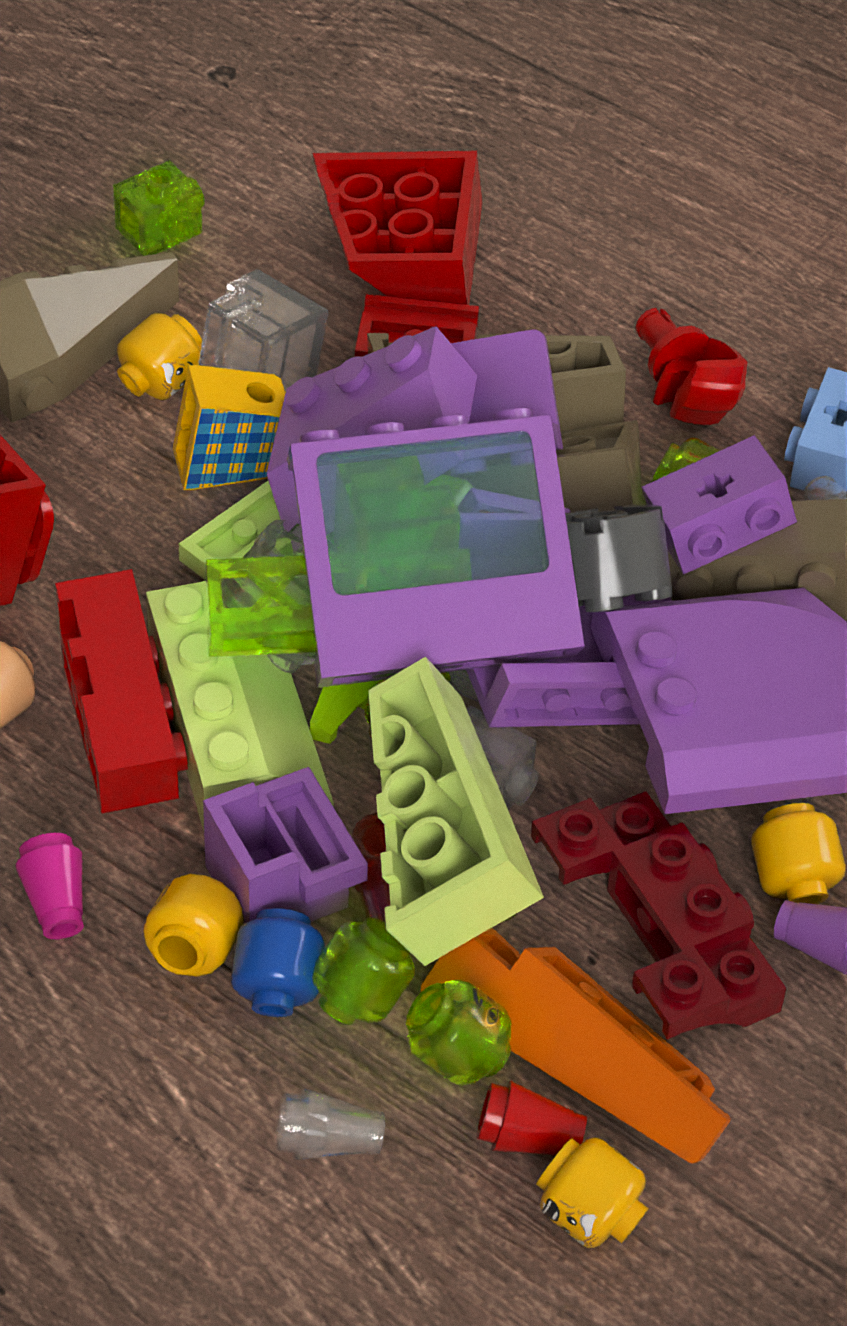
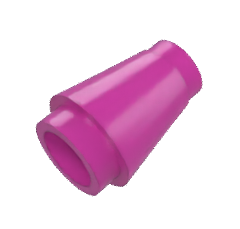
(53, 882)

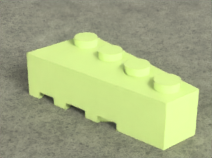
(447, 829)

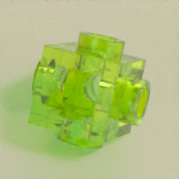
(158, 208)

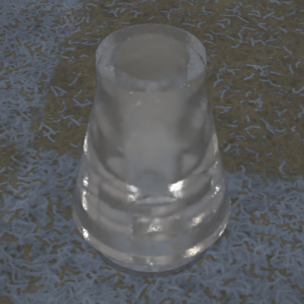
(327, 1127)

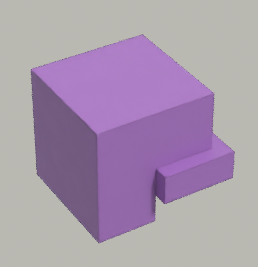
(282, 847)

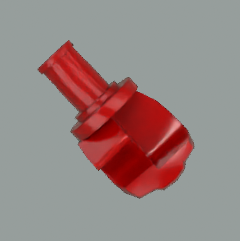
(691, 370)

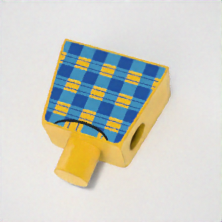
(226, 426)

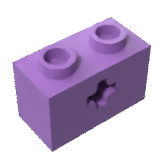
(721, 503)

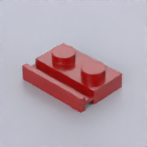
(413, 316)

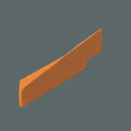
(590, 1041)

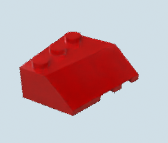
(406, 219)

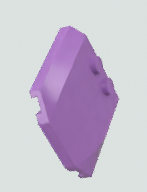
(735, 695)

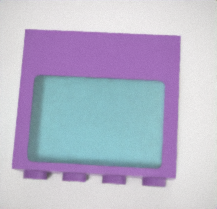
(435, 546)

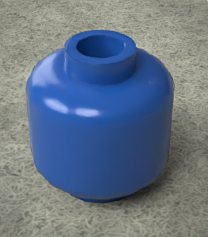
(276, 961)

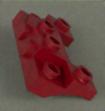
(678, 907)

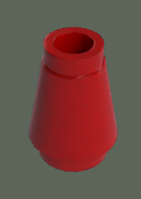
(526, 1121)

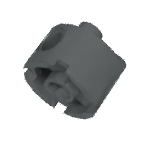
(619, 556)

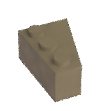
(799, 556)

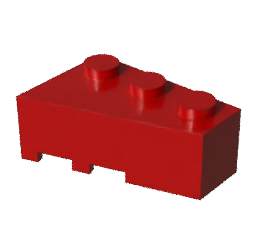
(117, 692)

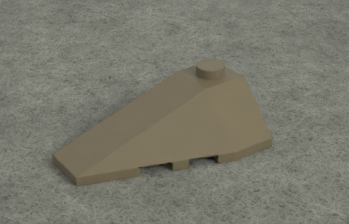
(70, 325)
(600, 467)

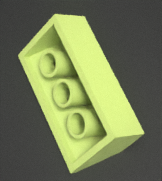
(233, 711)

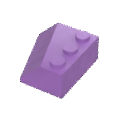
(401, 383)

